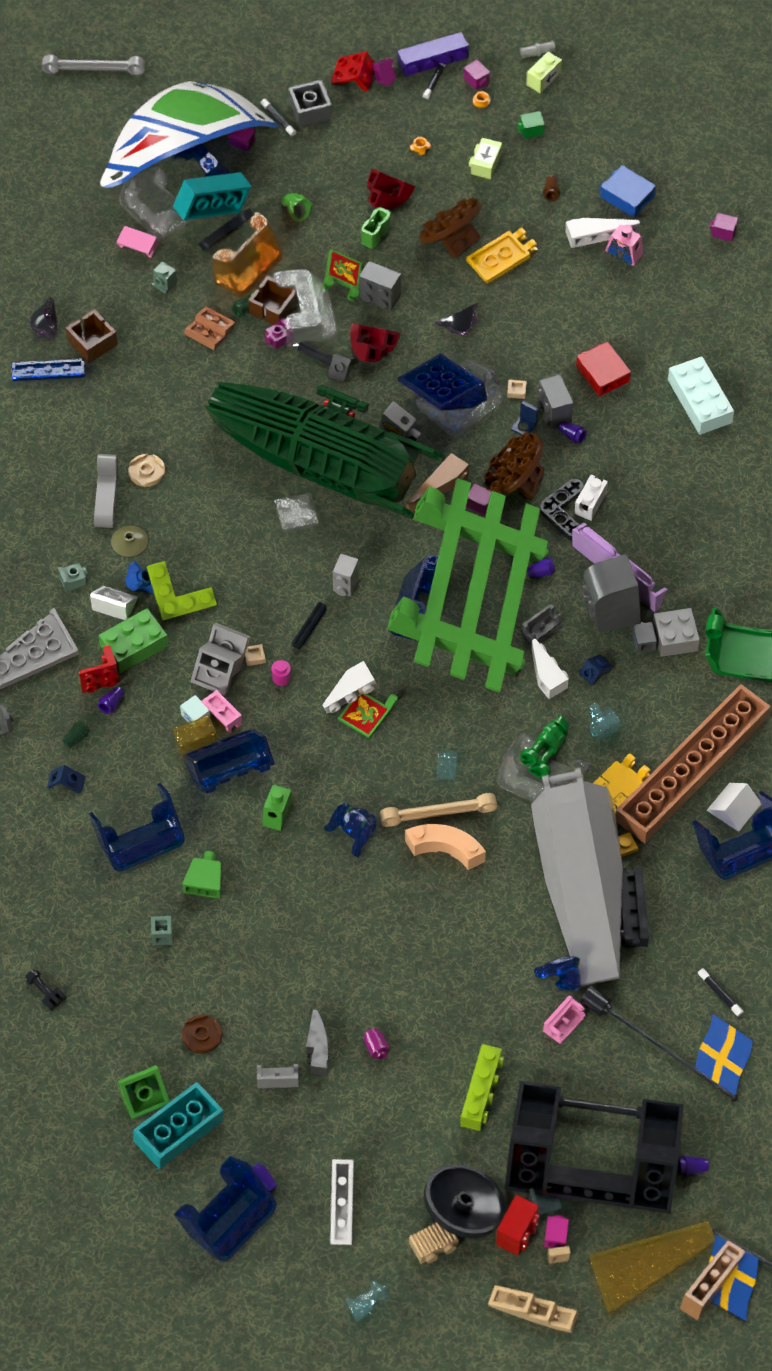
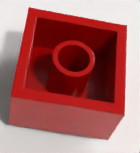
(518, 1225)

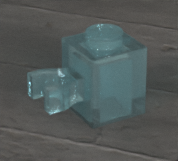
(603, 723)

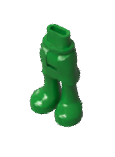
(551, 740)

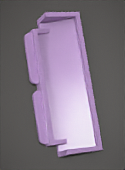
(598, 550)

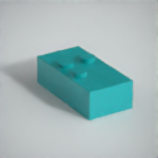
(212, 196)
(178, 1125)

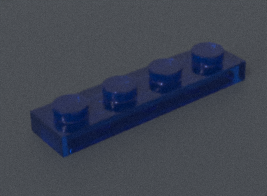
(48, 369)

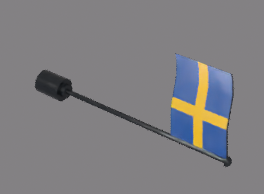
(719, 1057)
(739, 1286)

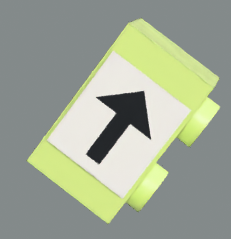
(544, 72)
(486, 158)

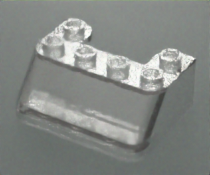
(317, 315)

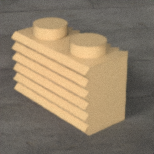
(432, 1242)

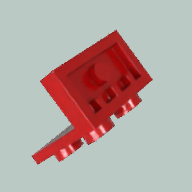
(101, 675)

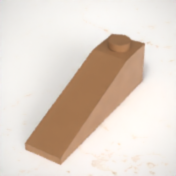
(442, 479)
(711, 1280)

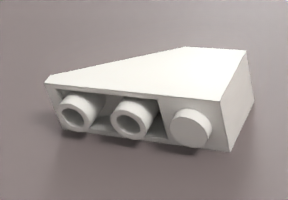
(548, 674)
(353, 684)

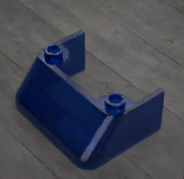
(143, 842)
(742, 851)

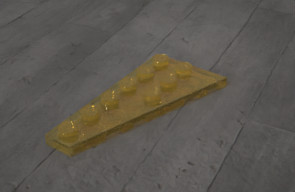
(636, 1266)

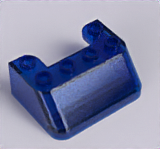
(228, 758)
(231, 1214)

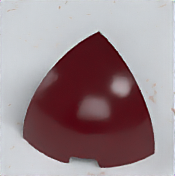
(387, 191)
(372, 343)

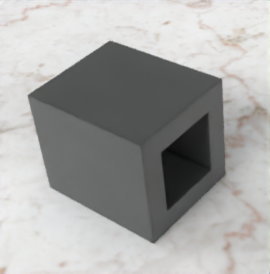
(644, 637)

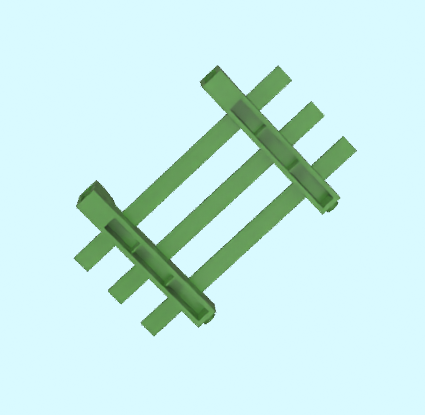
(490, 535)

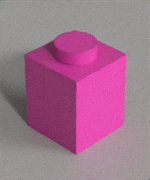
(556, 1232)

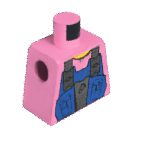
(626, 244)

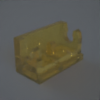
(194, 734)

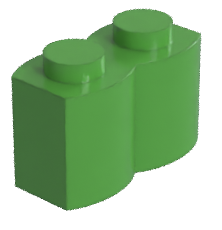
(375, 228)

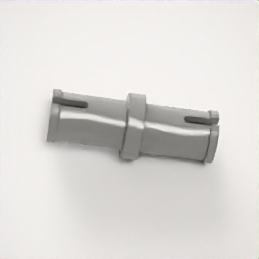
(537, 49)

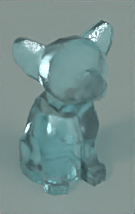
(363, 1304)

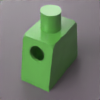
(278, 802)
(204, 877)

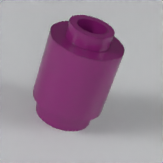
(376, 1044)

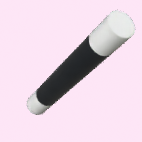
(433, 81)
(278, 117)
(720, 992)

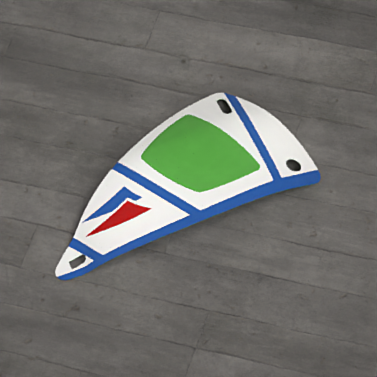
(178, 121)

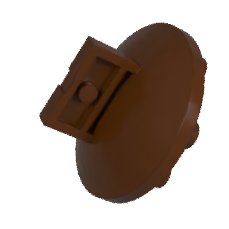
(453, 227)
(517, 466)

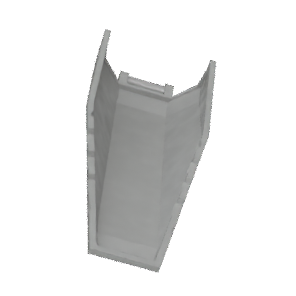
(582, 870)

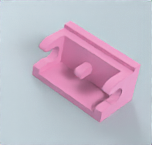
(138, 241)
(223, 710)
(564, 1020)

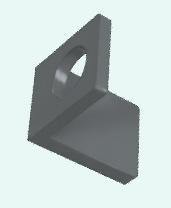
(339, 367)
(5, 720)

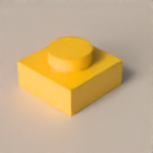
(627, 844)

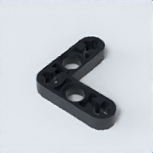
(226, 228)
(557, 508)

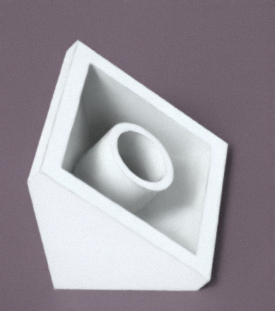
(113, 602)
(735, 805)

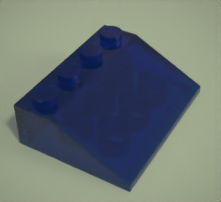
(445, 384)

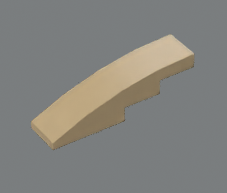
(533, 1309)

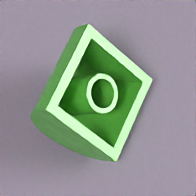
(143, 1092)

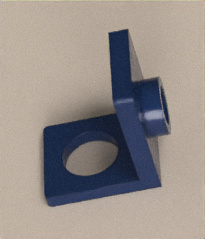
(528, 415)
(68, 778)

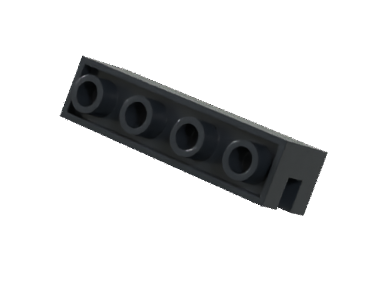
(633, 910)

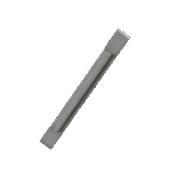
(56, 64)

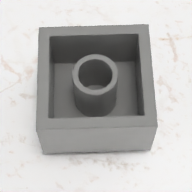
(675, 632)

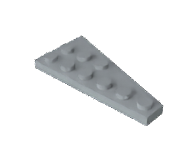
(37, 650)

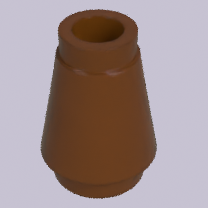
(551, 189)

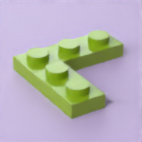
(172, 606)

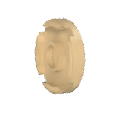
(146, 470)

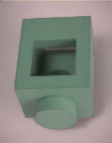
(164, 277)
(73, 576)
(161, 930)

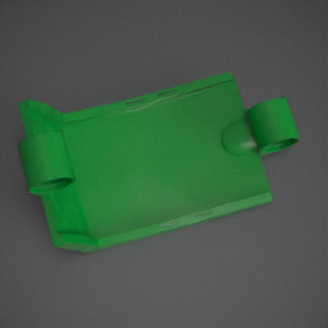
(738, 649)

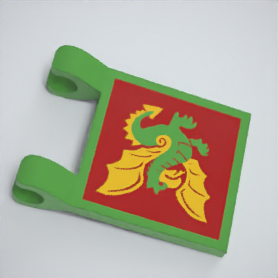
(343, 271)
(367, 713)

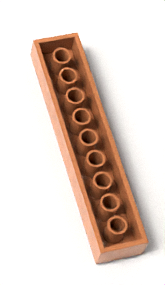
(692, 763)

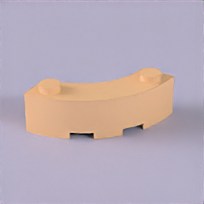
(448, 840)

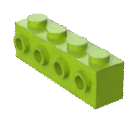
(481, 1086)

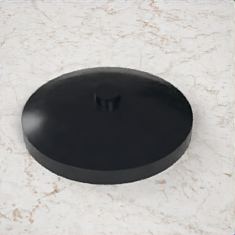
(464, 1201)

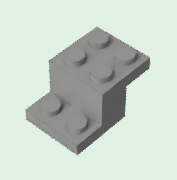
(220, 659)

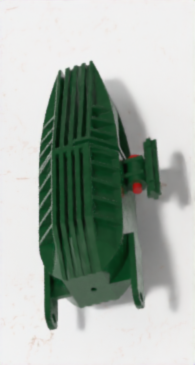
(321, 441)

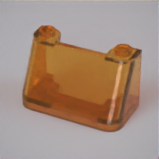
(247, 266)

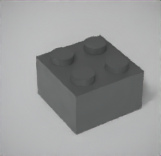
(310, 103)
(379, 285)
(554, 401)

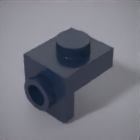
(594, 668)

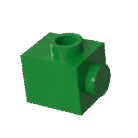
(531, 125)

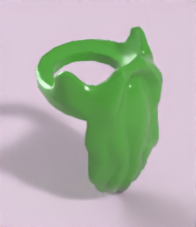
(291, 200)

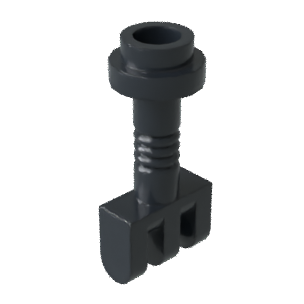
(34, 977)

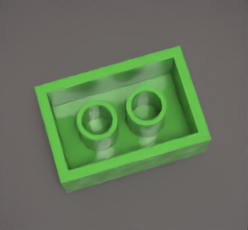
(134, 639)

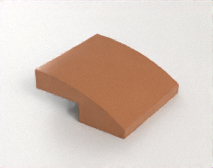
(209, 328)

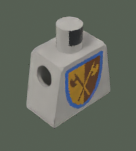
(399, 422)

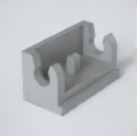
(277, 1077)

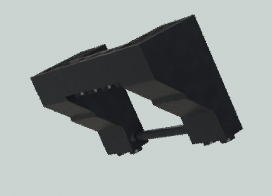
(655, 1159)

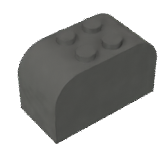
(612, 594)

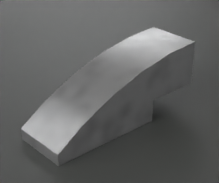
(317, 1045)

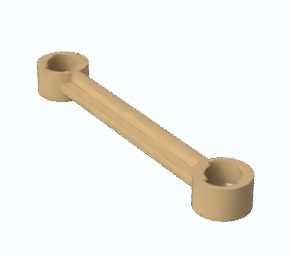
(393, 816)

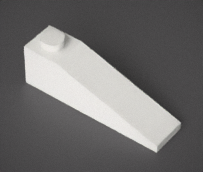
(593, 230)
(342, 1202)

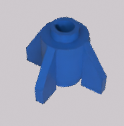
(138, 578)

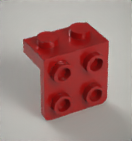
(354, 68)

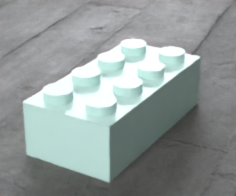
(700, 395)

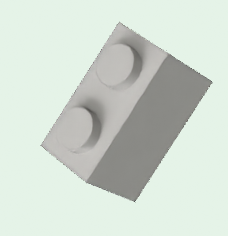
(345, 575)

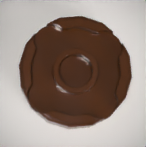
(207, 1036)

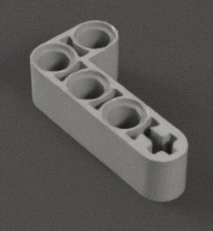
(105, 494)

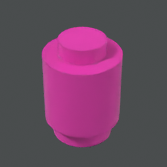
(281, 673)

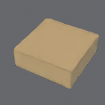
(516, 389)
(255, 655)
(559, 1254)

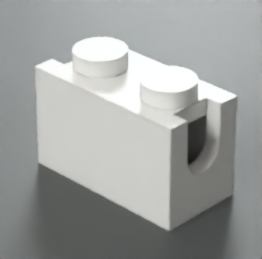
(592, 496)

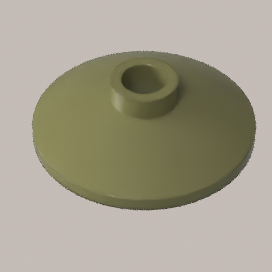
(129, 547)

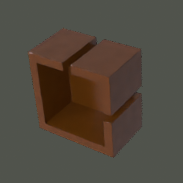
(274, 302)
(92, 341)

